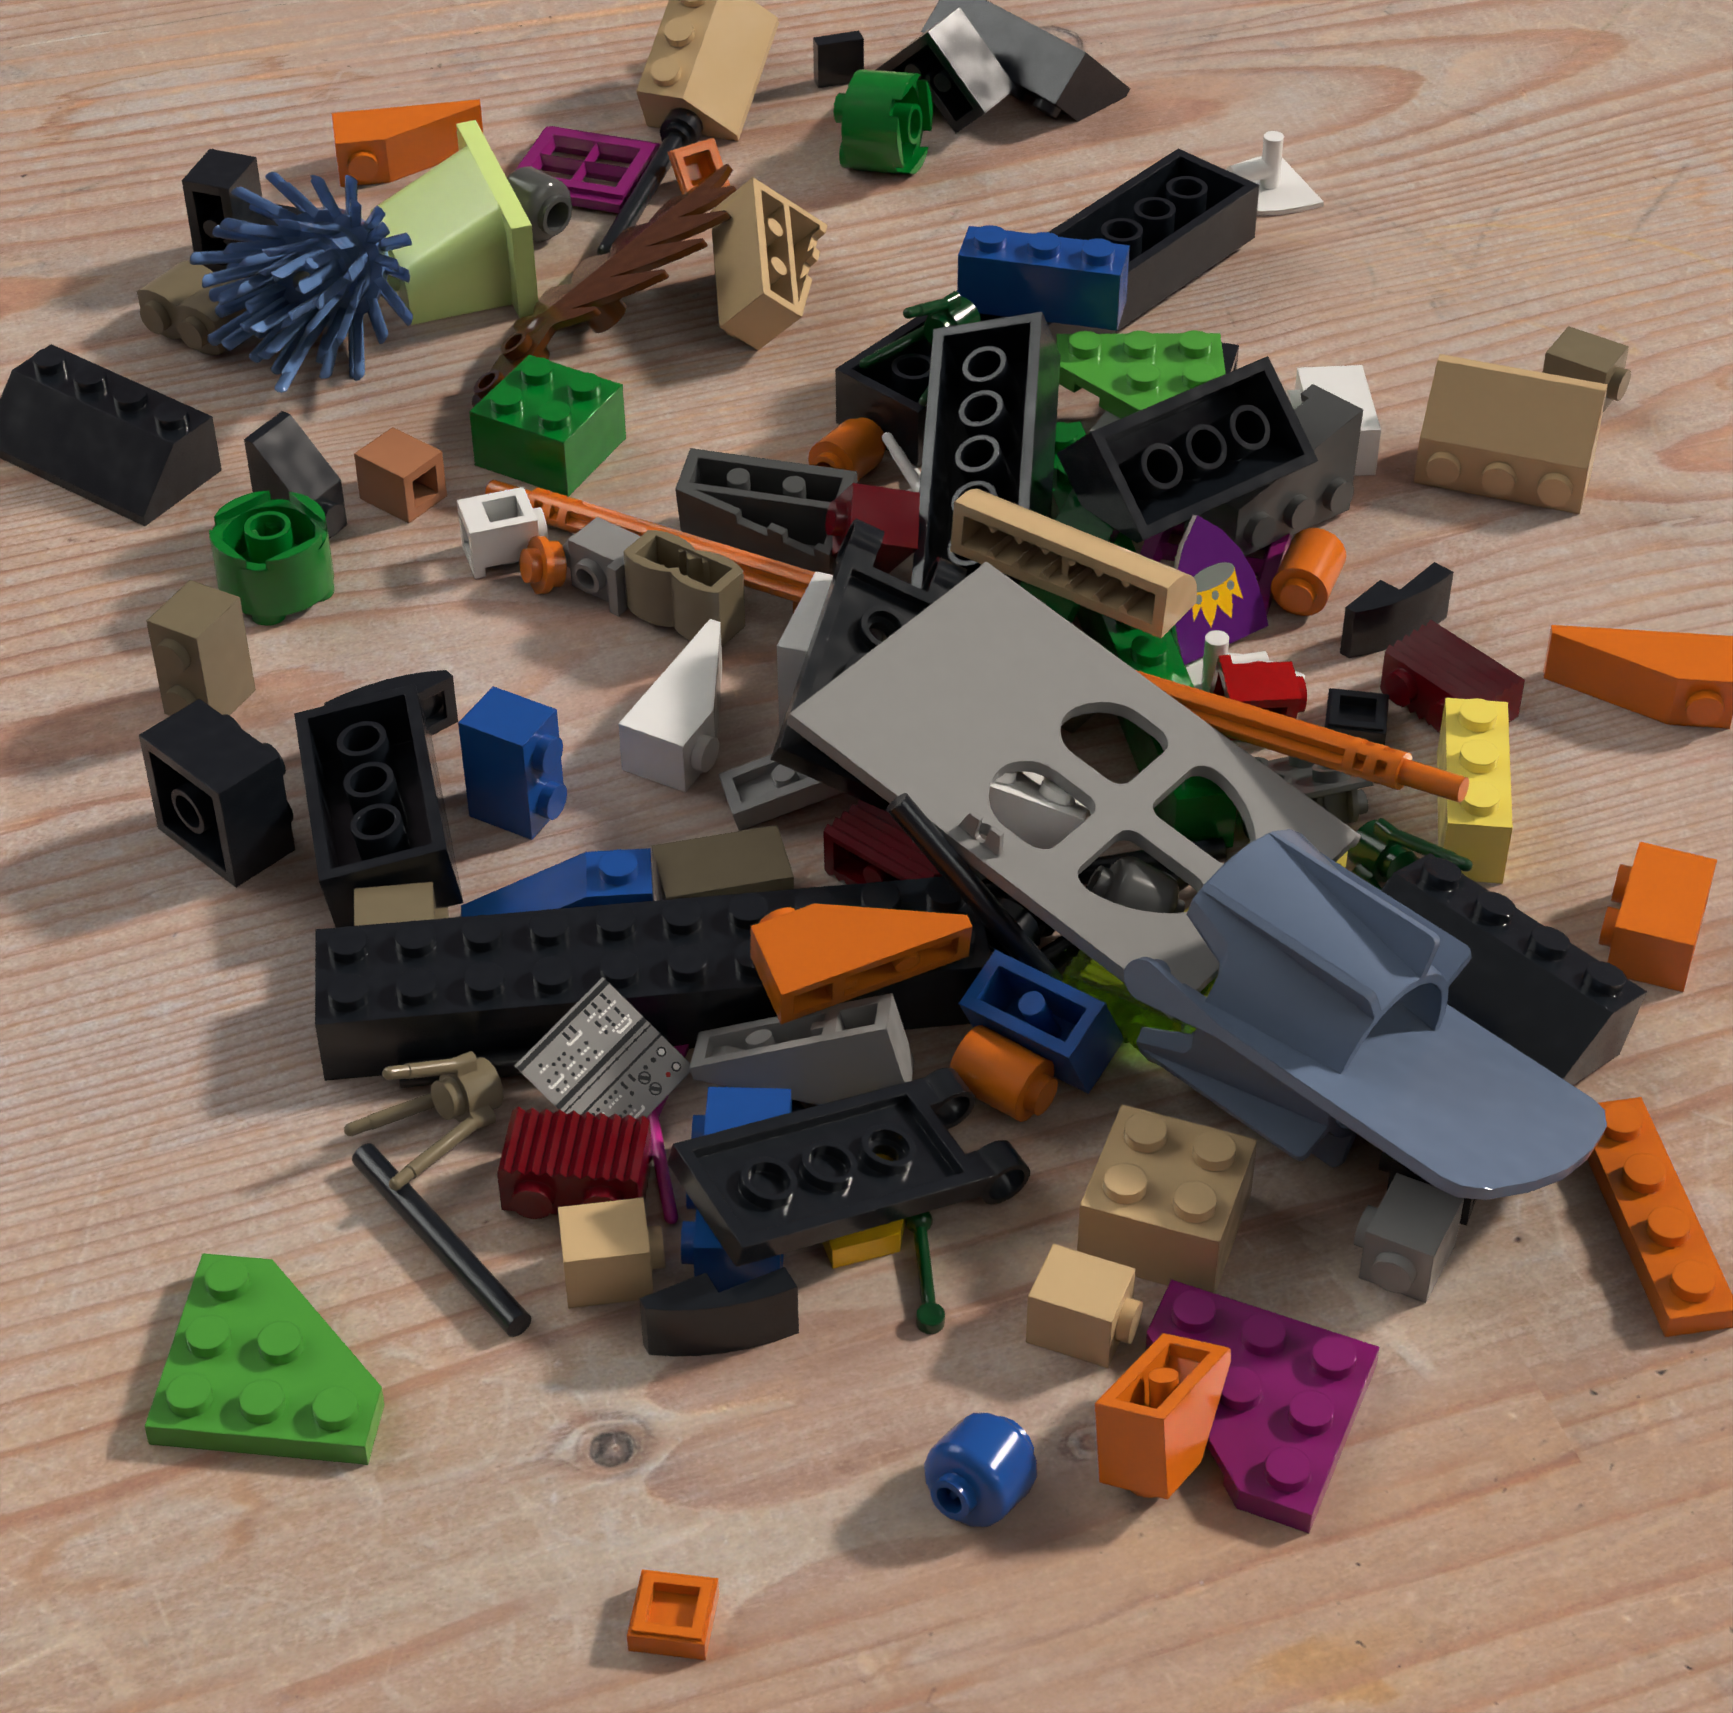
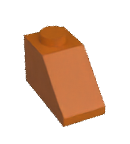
(1160, 1416)

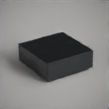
(837, 58)
(1358, 714)

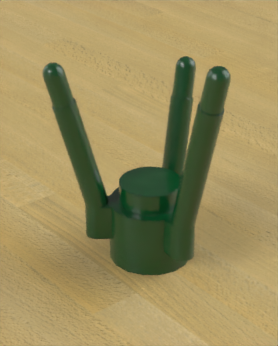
(941, 313)
(1387, 849)

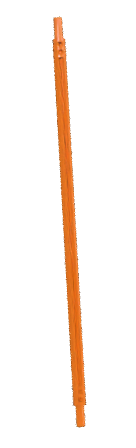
(1230, 717)

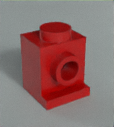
(1261, 684)

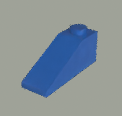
(577, 882)

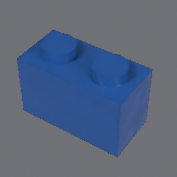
(512, 762)
(1045, 1018)

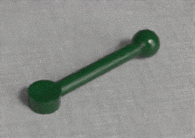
(930, 1315)

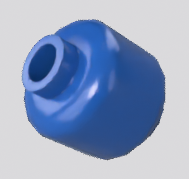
(983, 1467)

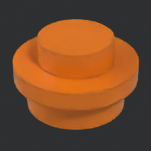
(543, 564)

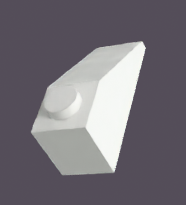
(675, 723)

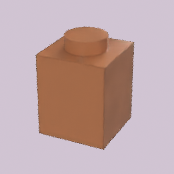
(400, 474)

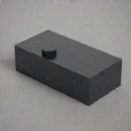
(375, 799)

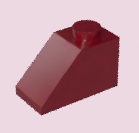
(884, 508)

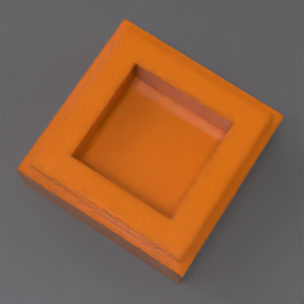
(673, 1614)

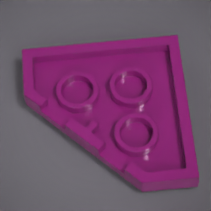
(1282, 1401)

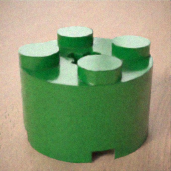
(884, 121)
(272, 554)

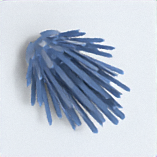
(310, 277)

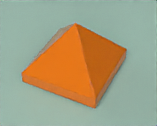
(695, 163)

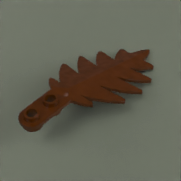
(608, 277)

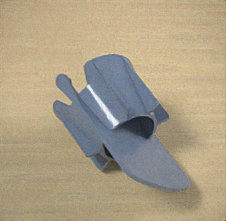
(1343, 1028)

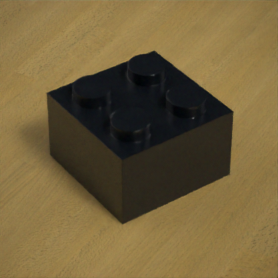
(218, 792)

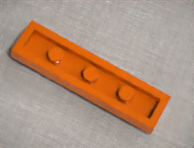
(1659, 1224)

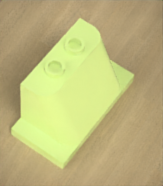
(466, 236)

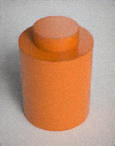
(1308, 571)
(1005, 1073)

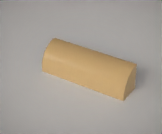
(1071, 563)

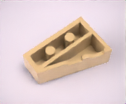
(763, 262)

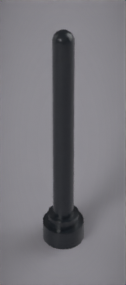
(678, 130)

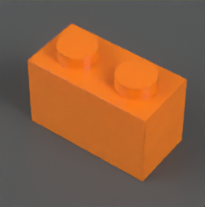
(1658, 915)

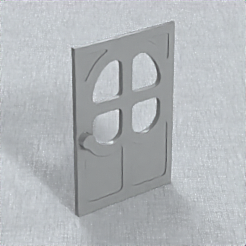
(984, 693)

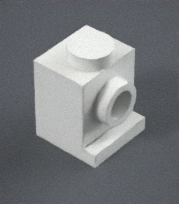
(498, 528)

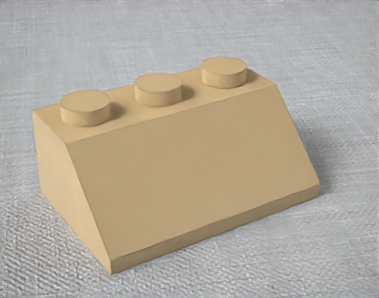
(707, 62)
(1510, 433)

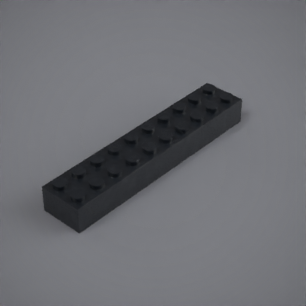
(1178, 225)
(512, 976)

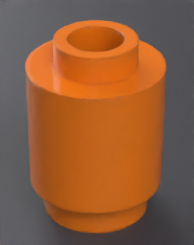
(850, 446)

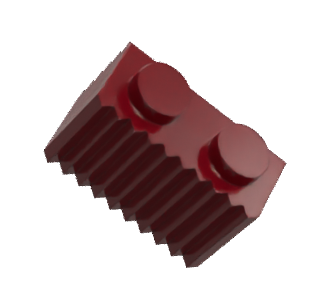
(1440, 666)
(872, 847)
(572, 1160)

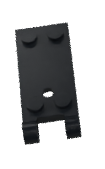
(855, 602)
(819, 1174)

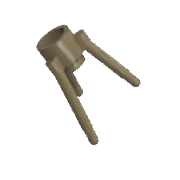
(465, 1091)

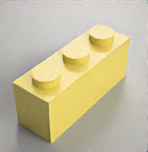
(1477, 747)

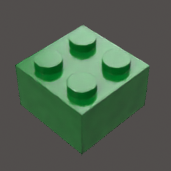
(548, 425)

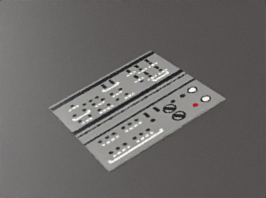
(604, 1059)

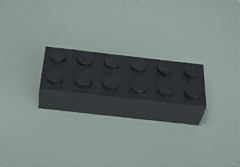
(986, 425)

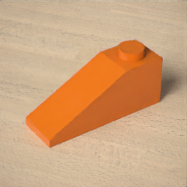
(398, 141)
(1652, 673)
(842, 952)

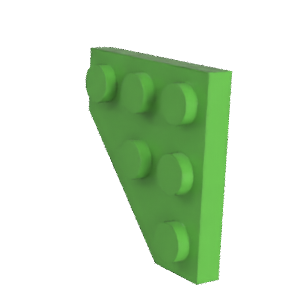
(1138, 366)
(261, 1372)

